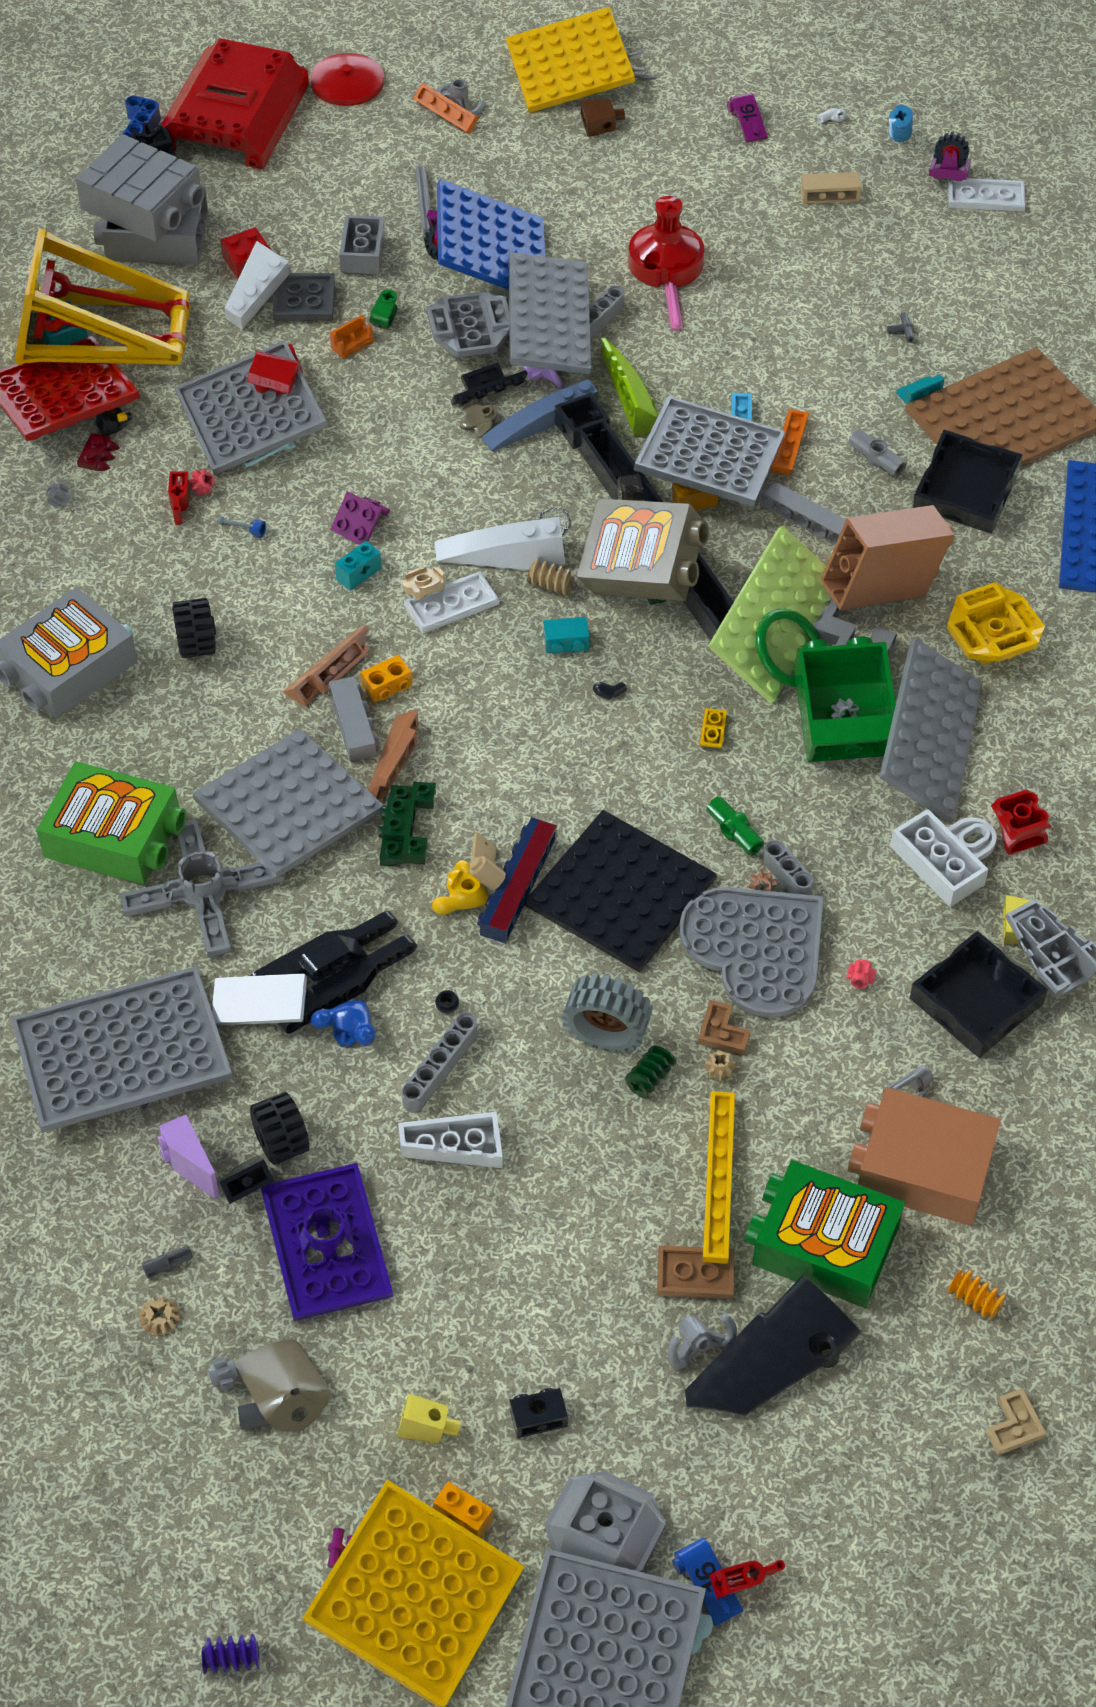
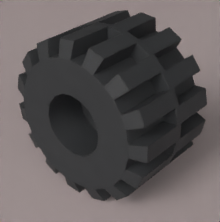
(194, 627)
(279, 1128)

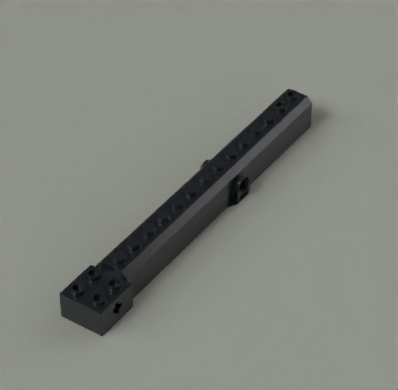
(589, 430)

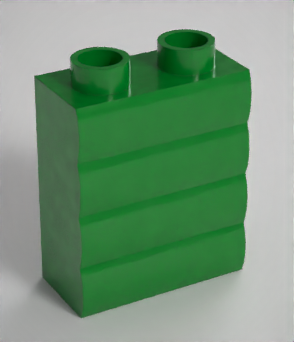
(843, 672)

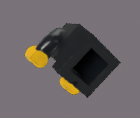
(112, 421)

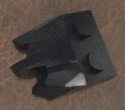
(156, 138)

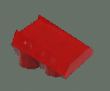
(272, 373)

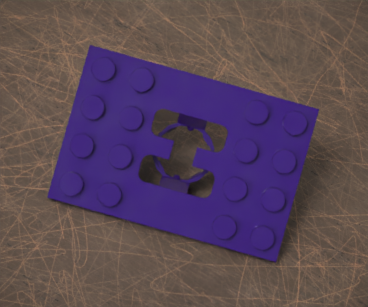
(336, 1280)

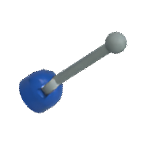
(256, 527)

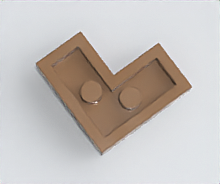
(718, 1034)

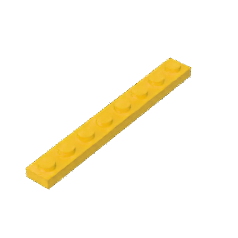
(719, 1178)

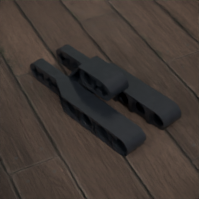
(334, 951)

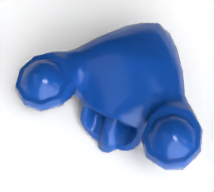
(350, 1023)

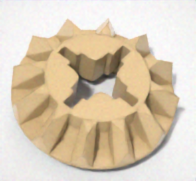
(159, 1325)

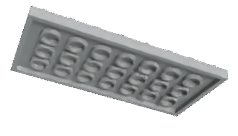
(549, 313)
(931, 730)

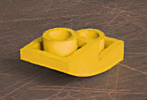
(713, 728)

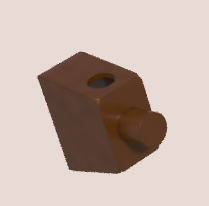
(599, 116)

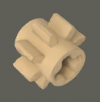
(719, 1065)

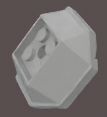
(469, 323)
(601, 1496)

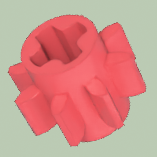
(201, 482)
(861, 973)

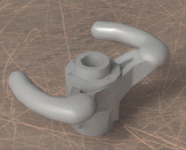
(458, 92)
(698, 1339)

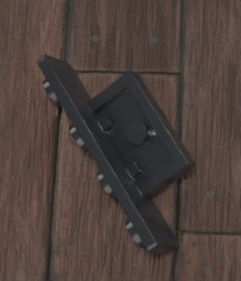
(485, 380)

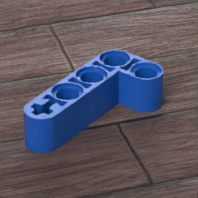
(139, 111)

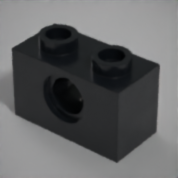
(529, 1423)

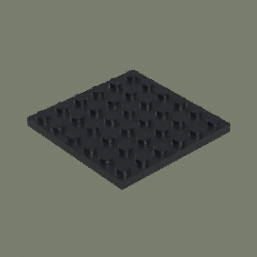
(620, 890)

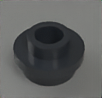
(444, 996)

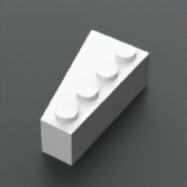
(256, 284)
(454, 1139)

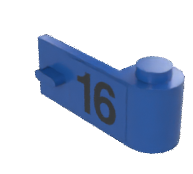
(697, 1563)

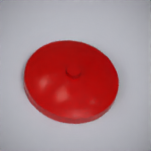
(347, 79)

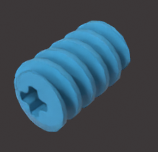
(900, 123)

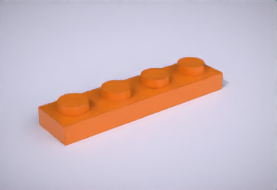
(445, 108)
(788, 451)

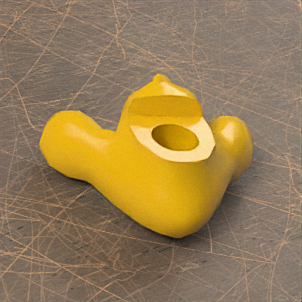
(464, 891)

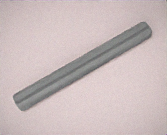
(423, 193)

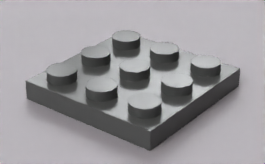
(305, 297)

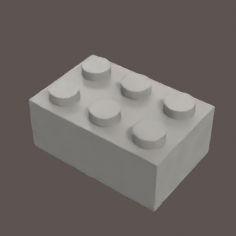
(362, 244)

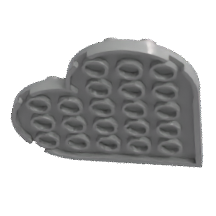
(759, 943)

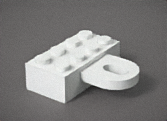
(942, 855)

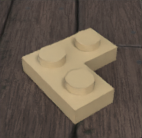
(1022, 1424)

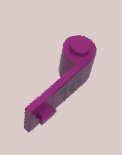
(748, 115)

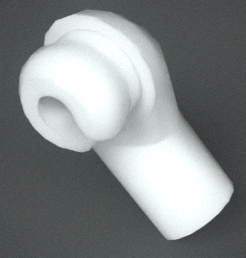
(833, 114)

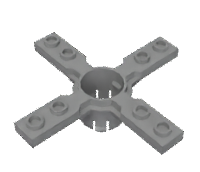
(206, 895)

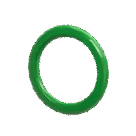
(761, 645)

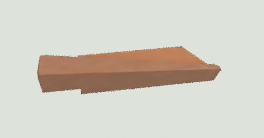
(329, 668)
(395, 753)

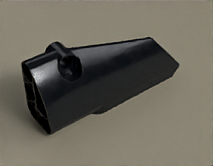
(774, 1351)

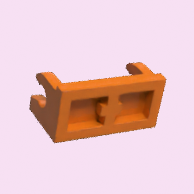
(351, 337)

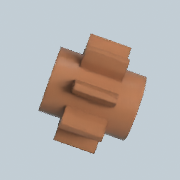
(767, 878)

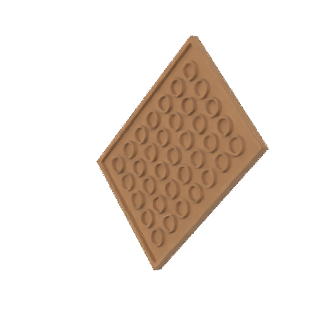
(1011, 405)

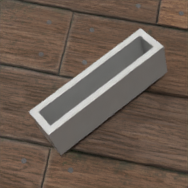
(352, 718)

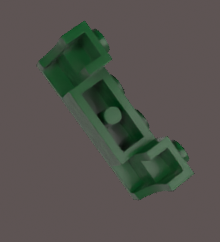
(399, 818)

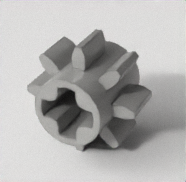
(58, 494)
(841, 706)
(223, 1373)

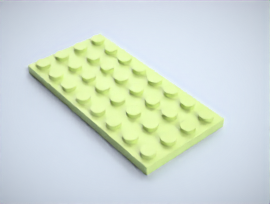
(782, 579)

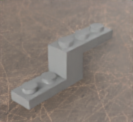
(833, 629)

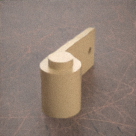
(483, 863)

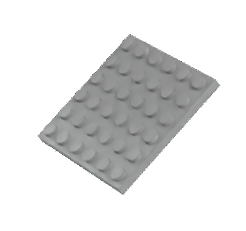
(239, 422)
(710, 451)
(288, 803)
(605, 1637)

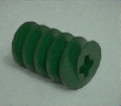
(649, 1070)

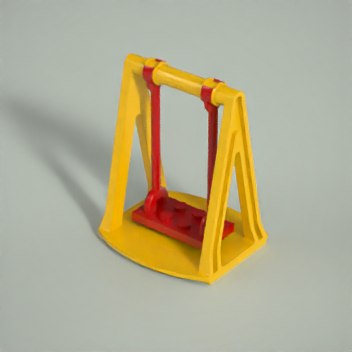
(51, 301)

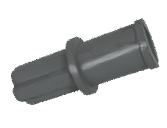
(166, 1261)

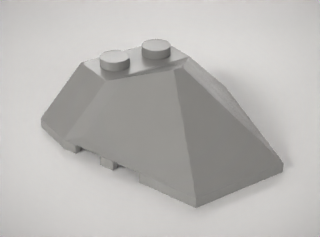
(1055, 951)

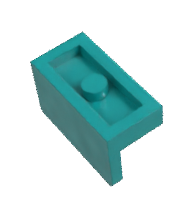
(920, 388)

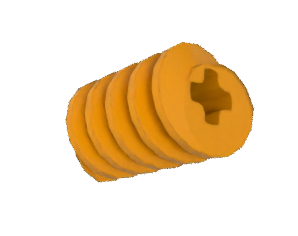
(976, 1294)

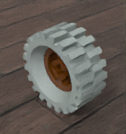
(607, 1013)

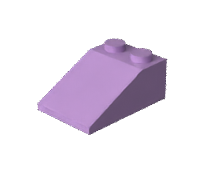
(186, 1155)

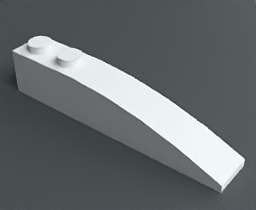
(506, 545)

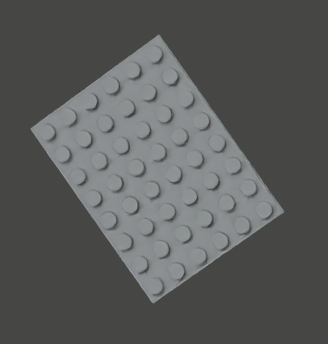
(120, 1049)

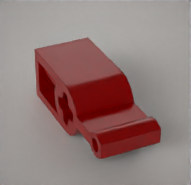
(178, 494)
(739, 1577)

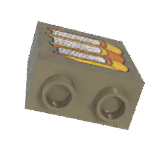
(643, 549)

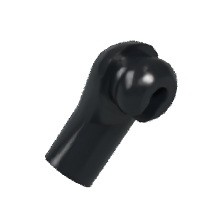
(607, 691)

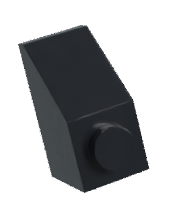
(246, 1179)

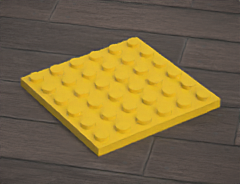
(570, 59)
(413, 1594)

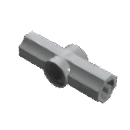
(877, 452)

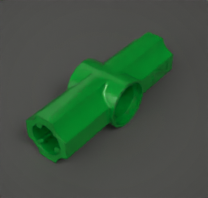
(735, 826)

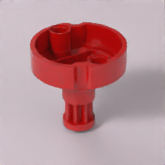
(666, 248)

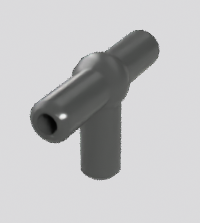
(905, 327)

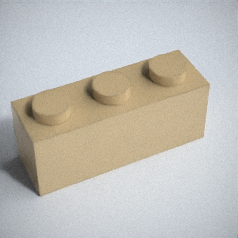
(830, 187)

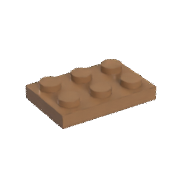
(686, 1275)

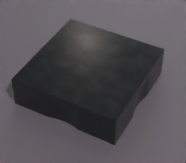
(968, 481)
(978, 994)

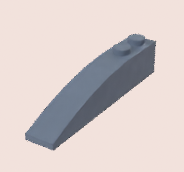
(534, 417)

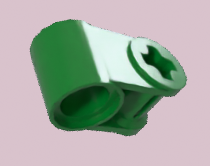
(384, 309)

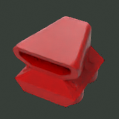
(1021, 821)

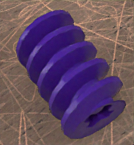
(230, 1654)

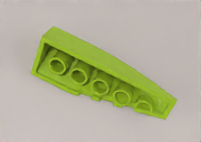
(630, 389)

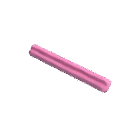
(673, 306)

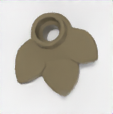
(479, 418)

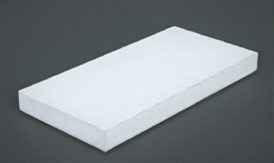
(986, 194)
(454, 603)
(259, 999)

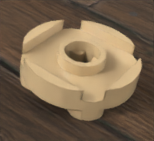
(423, 582)

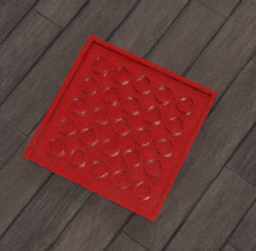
(59, 394)

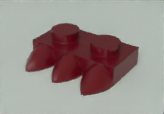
(96, 452)

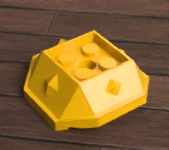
(994, 624)

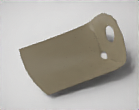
(271, 1375)

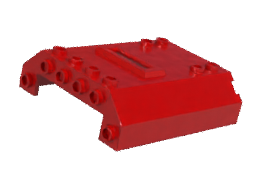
(247, 124)

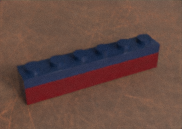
(521, 874)

